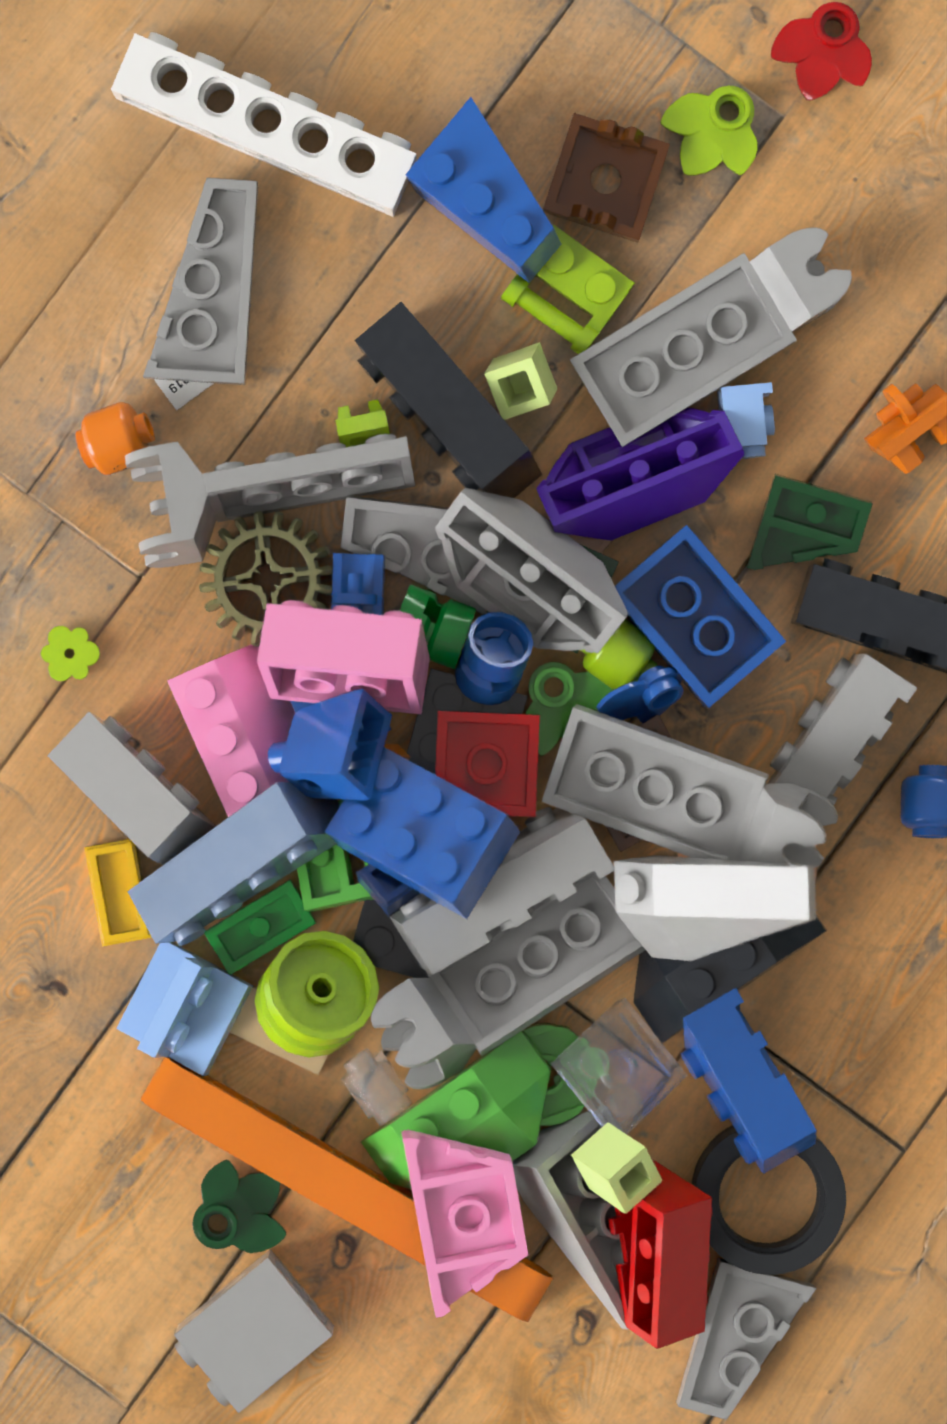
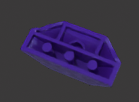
(615, 490)

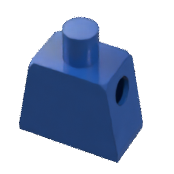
(334, 747)

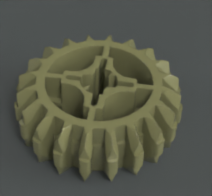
(261, 535)

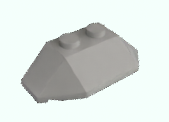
(520, 566)

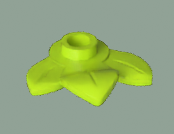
(708, 136)

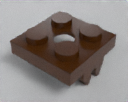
(606, 143)

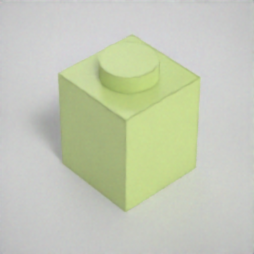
(521, 381)
(616, 1167)

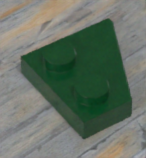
(806, 523)

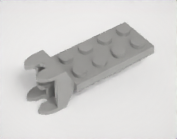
(709, 334)
(271, 486)
(682, 795)
(504, 984)

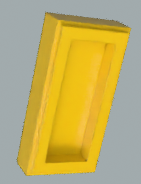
(113, 872)

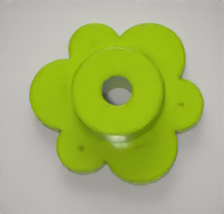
(61, 640)

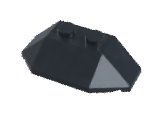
(675, 988)

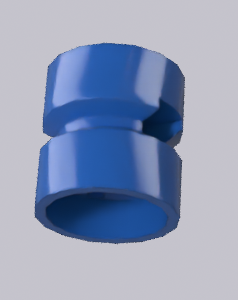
(493, 658)

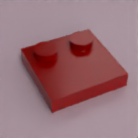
(491, 757)

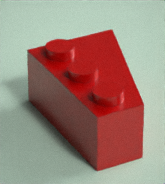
(665, 1261)

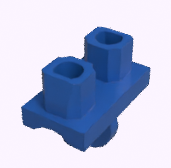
(359, 582)

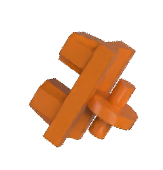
(907, 419)

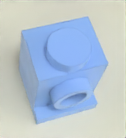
(749, 415)

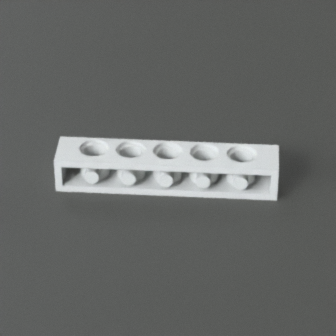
(140, 86)

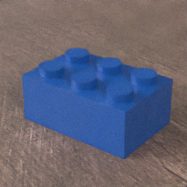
(697, 617)
(426, 834)

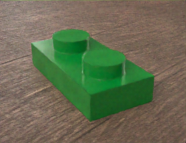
(259, 927)

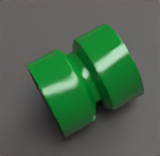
(443, 624)

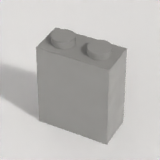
(252, 1332)

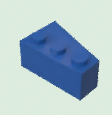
(482, 192)
(745, 1084)

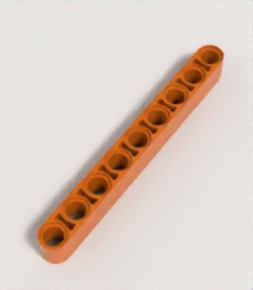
(318, 1173)

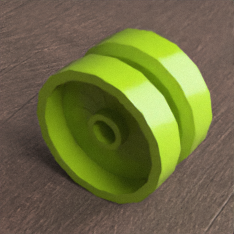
(343, 997)

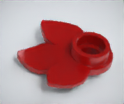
(820, 57)

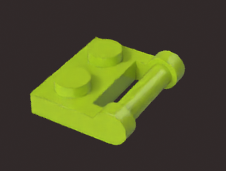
(580, 279)

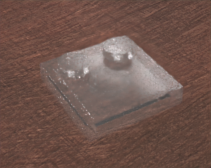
(619, 1068)

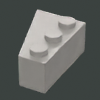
(130, 788)

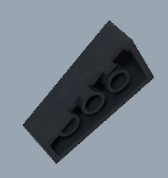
(446, 404)
(874, 614)

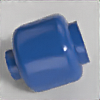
(925, 802)

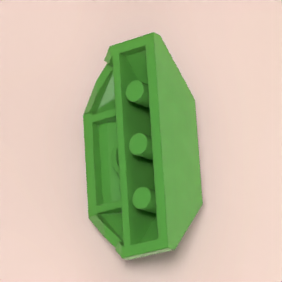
(486, 1105)

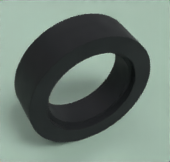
(782, 1255)

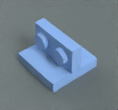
(184, 1008)

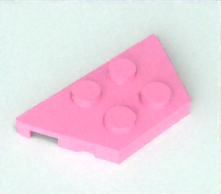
(463, 1213)

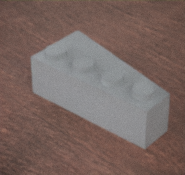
(841, 726)
(538, 867)

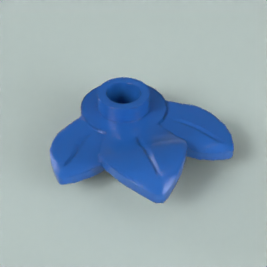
(644, 698)

